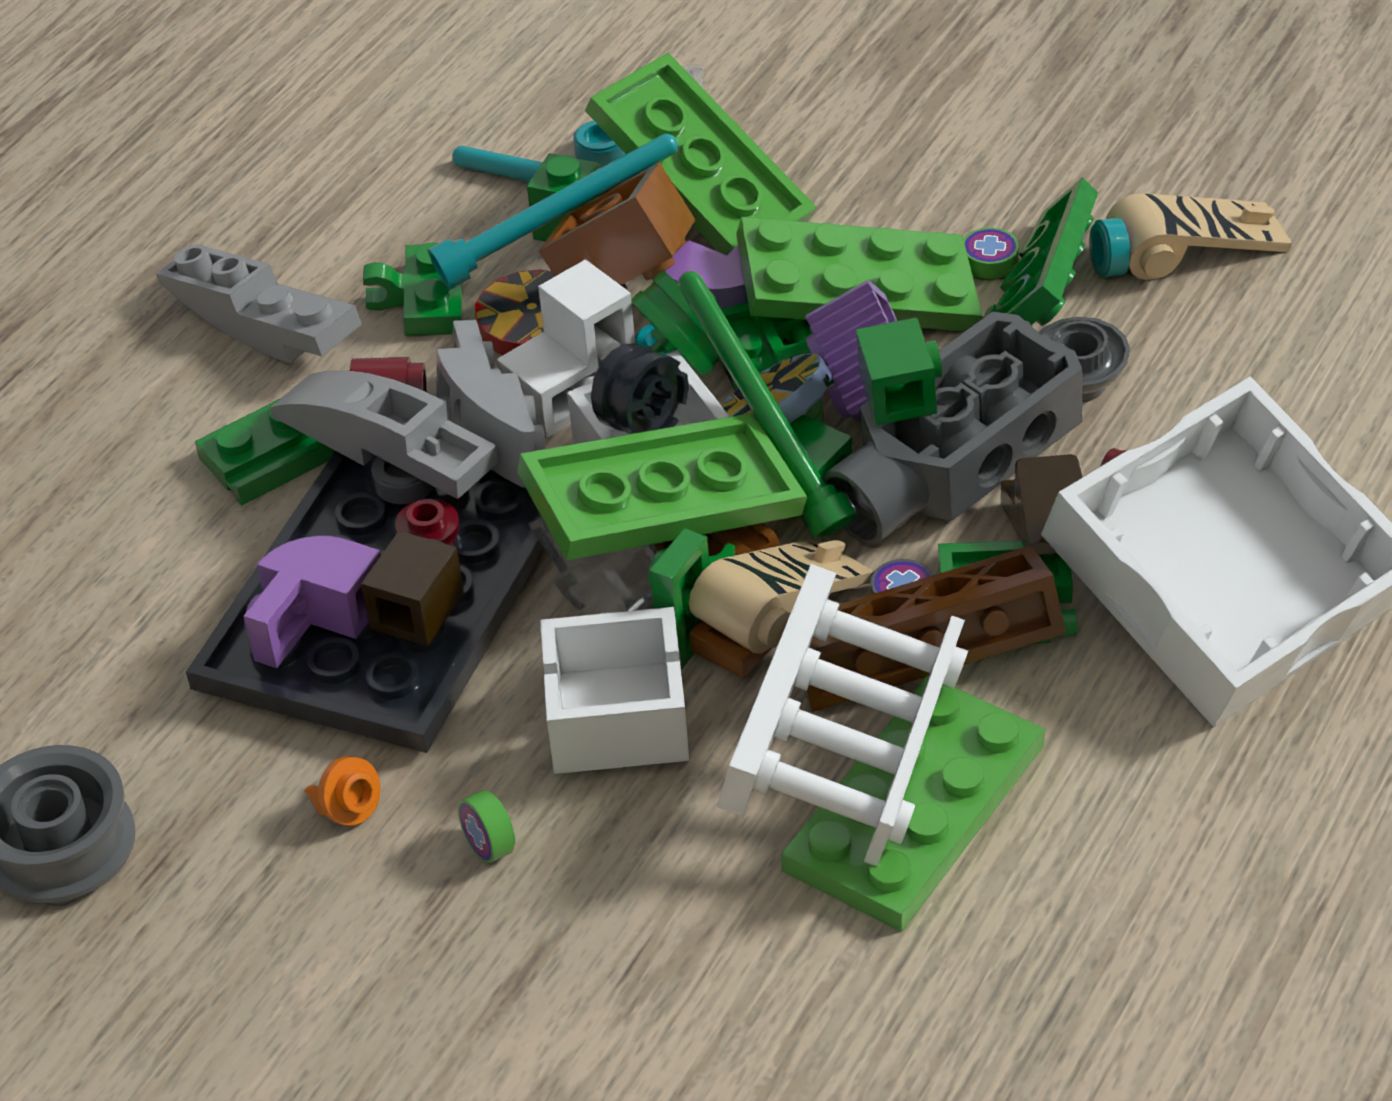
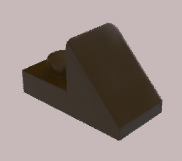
(1033, 492)

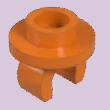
(346, 791)

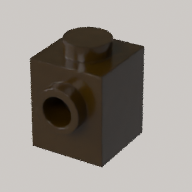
(413, 588)

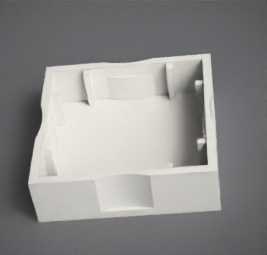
(1228, 549)

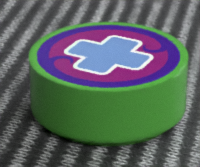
(991, 252)
(486, 826)

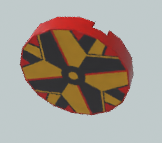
(511, 309)

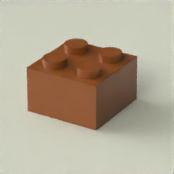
(624, 229)

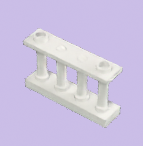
(780, 717)

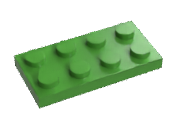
(716, 162)
(806, 264)
(659, 482)
(958, 780)

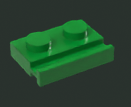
(259, 454)

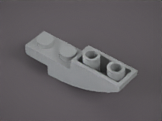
(250, 305)
(486, 399)
(388, 419)

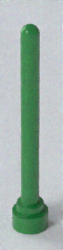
(824, 507)

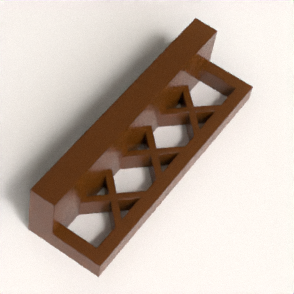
(1004, 607)

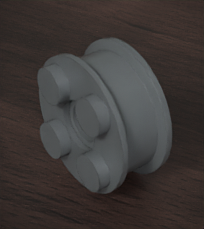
(61, 824)

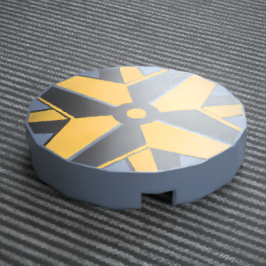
(793, 383)

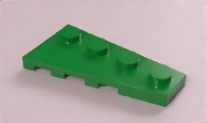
(1039, 278)

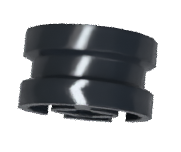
(638, 389)

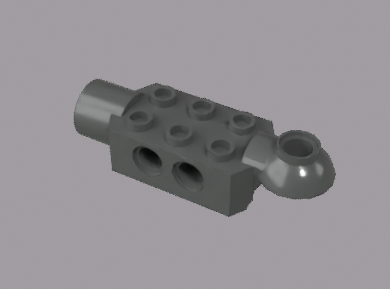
(998, 401)

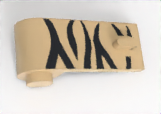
(1166, 224)
(755, 591)

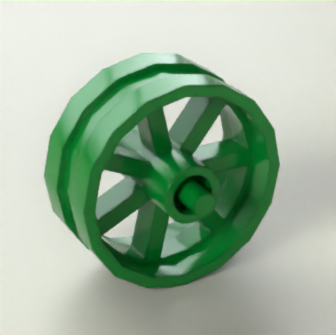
(675, 323)

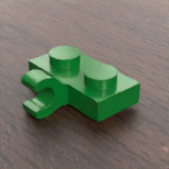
(426, 299)
(673, 577)

